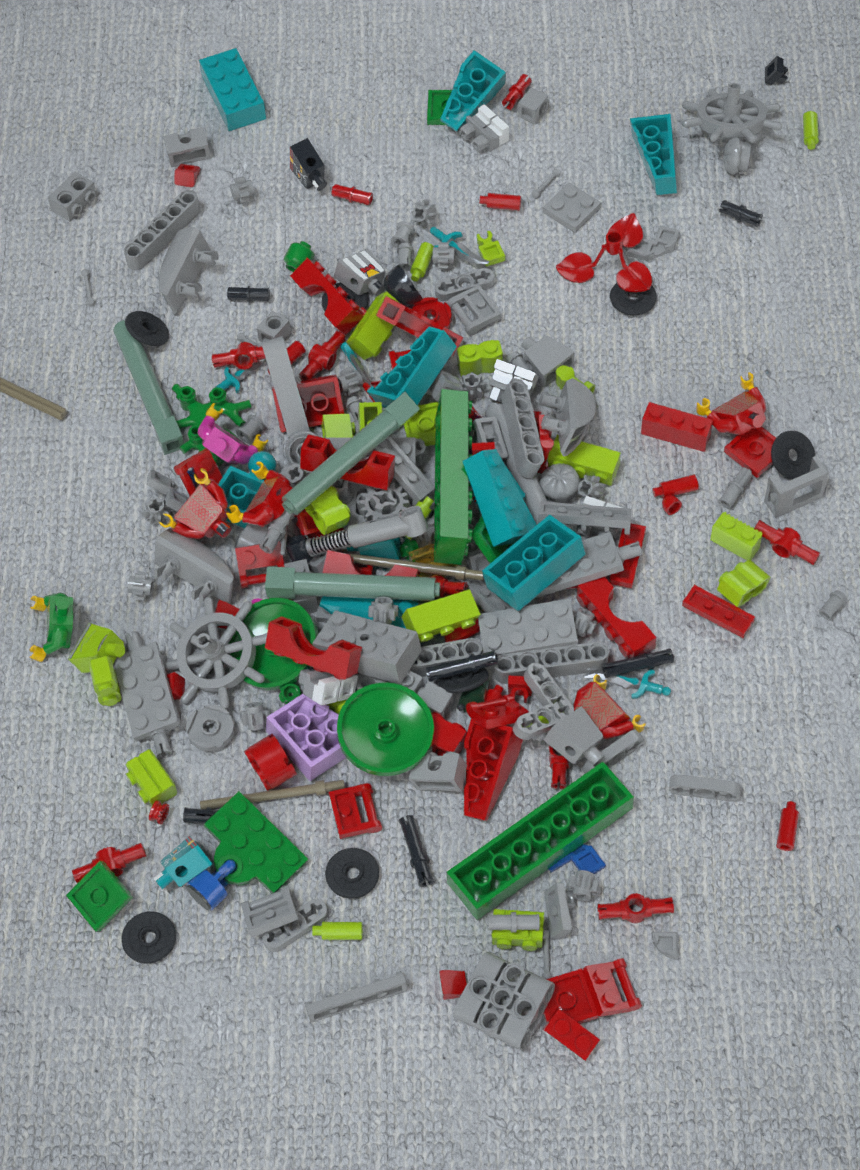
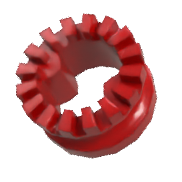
(158, 812)

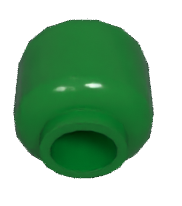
(297, 255)

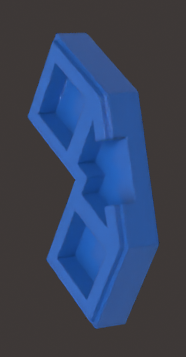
(583, 858)

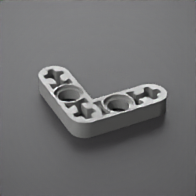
(550, 708)

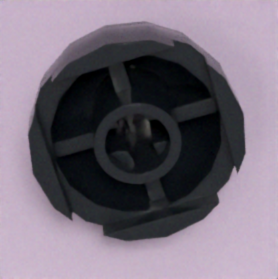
(401, 287)

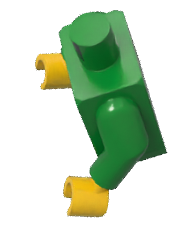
(58, 623)

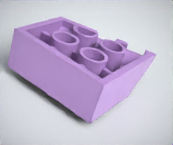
(307, 735)

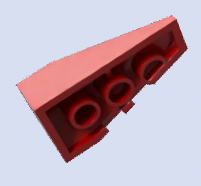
(489, 763)

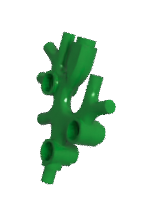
(197, 413)

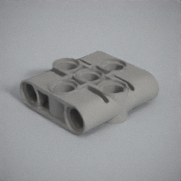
(526, 992)

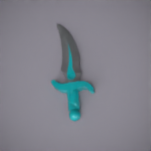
(460, 249)
(354, 361)
(233, 380)
(628, 681)

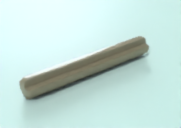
(32, 399)

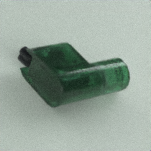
(475, 695)

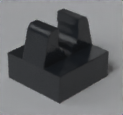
(775, 71)

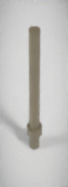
(459, 572)
(319, 788)

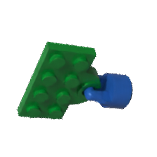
(247, 850)

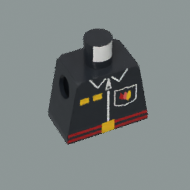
(307, 165)

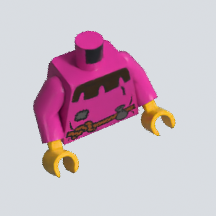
(224, 443)

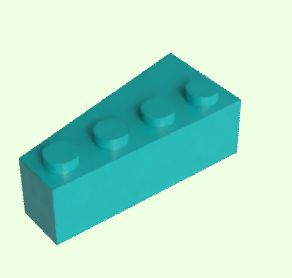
(416, 369)
(498, 498)

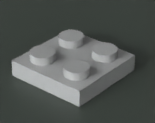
(571, 207)

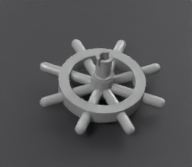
(729, 112)
(216, 652)

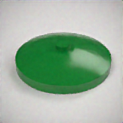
(276, 669)
(385, 729)

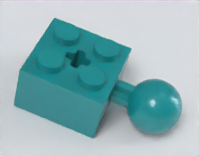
(242, 486)

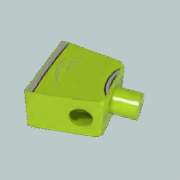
(96, 643)

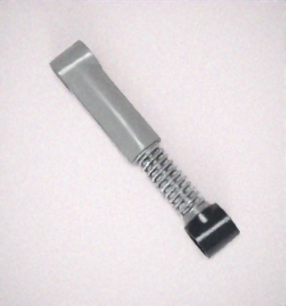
(407, 522)

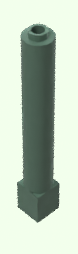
(149, 390)
(350, 454)
(287, 583)

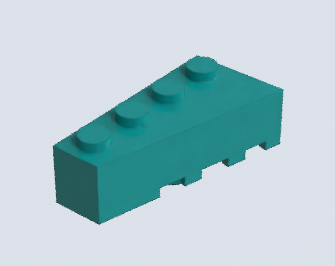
(655, 145)

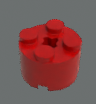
(270, 762)

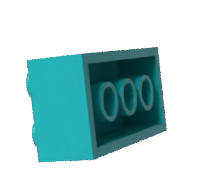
(232, 89)
(533, 562)

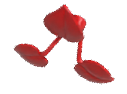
(625, 232)

